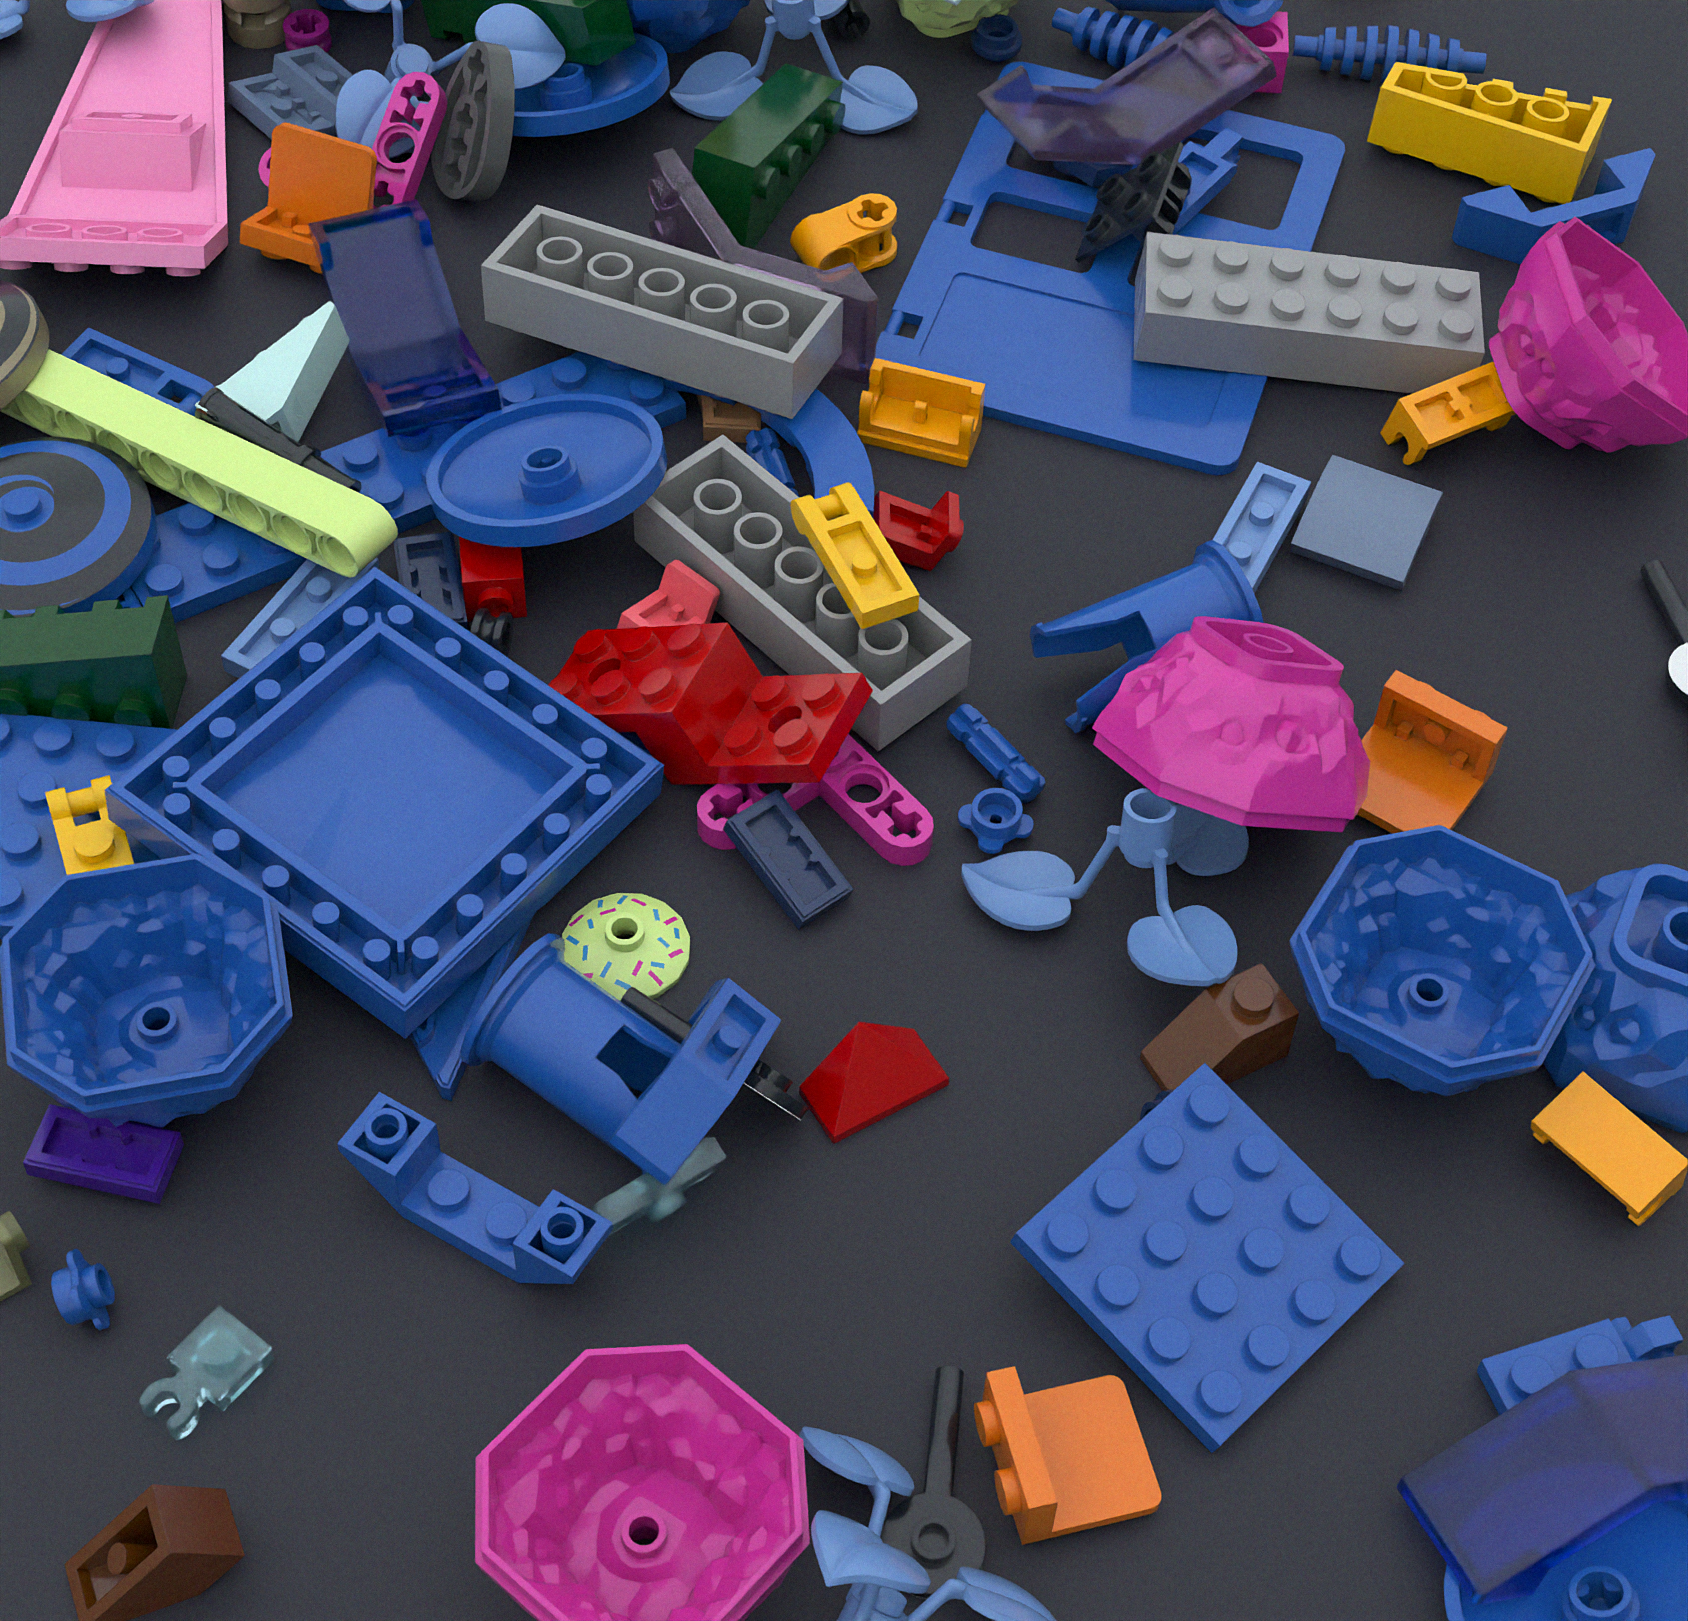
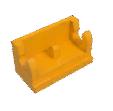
(1448, 411)
(921, 412)
(1612, 1147)

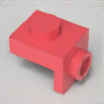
(680, 600)

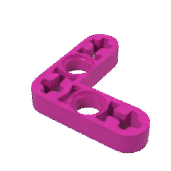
(403, 178)
(870, 820)

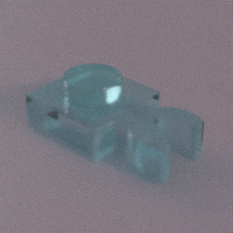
(209, 1364)

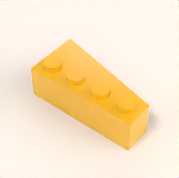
(1489, 129)

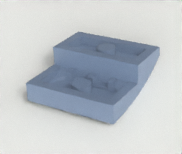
(297, 91)
(1366, 522)

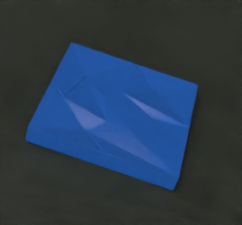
(390, 795)

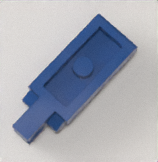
(1210, 170)
(1527, 1369)

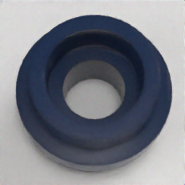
(996, 38)

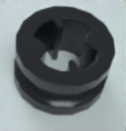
(494, 630)

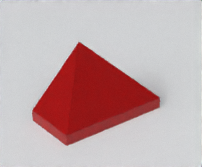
(870, 1078)

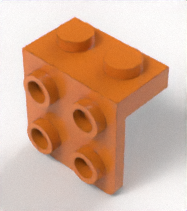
(309, 182)
(1426, 757)
(1065, 1455)

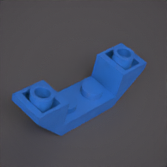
(1504, 227)
(697, 1082)
(522, 1241)

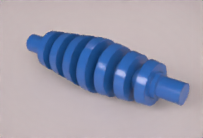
(1109, 36)
(1369, 52)

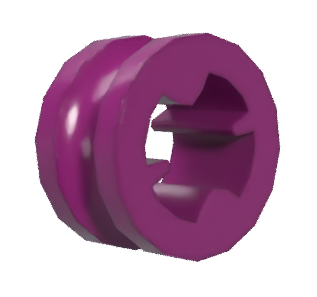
(307, 29)

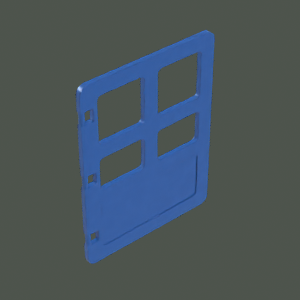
(1063, 340)

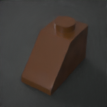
(1228, 1027)
(155, 1553)

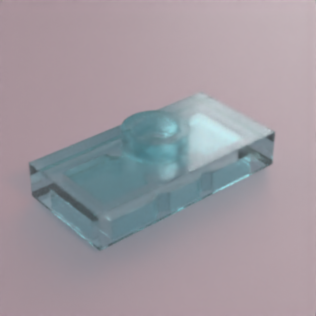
(654, 1199)

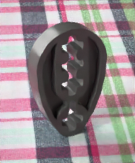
(477, 125)

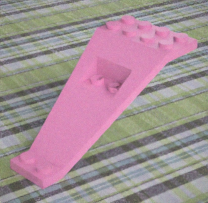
(132, 151)

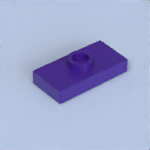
(96, 1155)

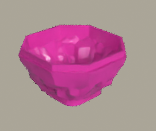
(1591, 346)
(1241, 728)
(632, 1453)

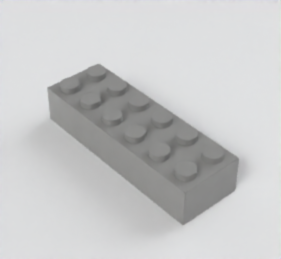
(663, 310)
(1305, 314)
(739, 534)

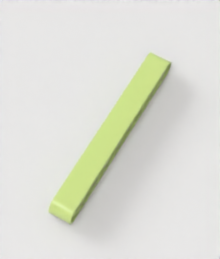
(208, 466)

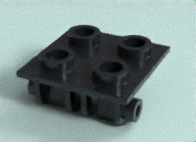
(1138, 202)

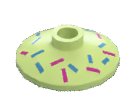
(648, 960)

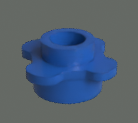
(1000, 806)
(83, 1291)

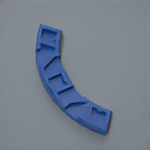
(824, 439)

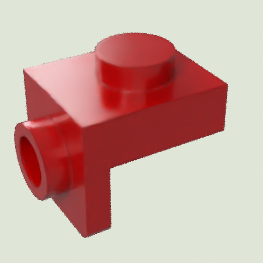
(919, 533)

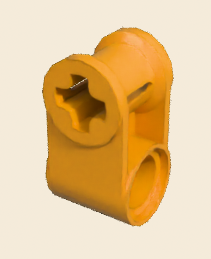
(846, 237)

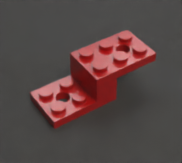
(709, 707)

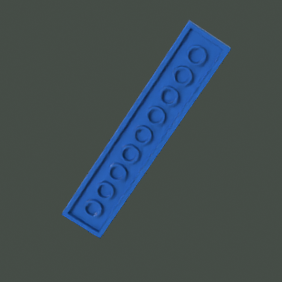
(213, 561)

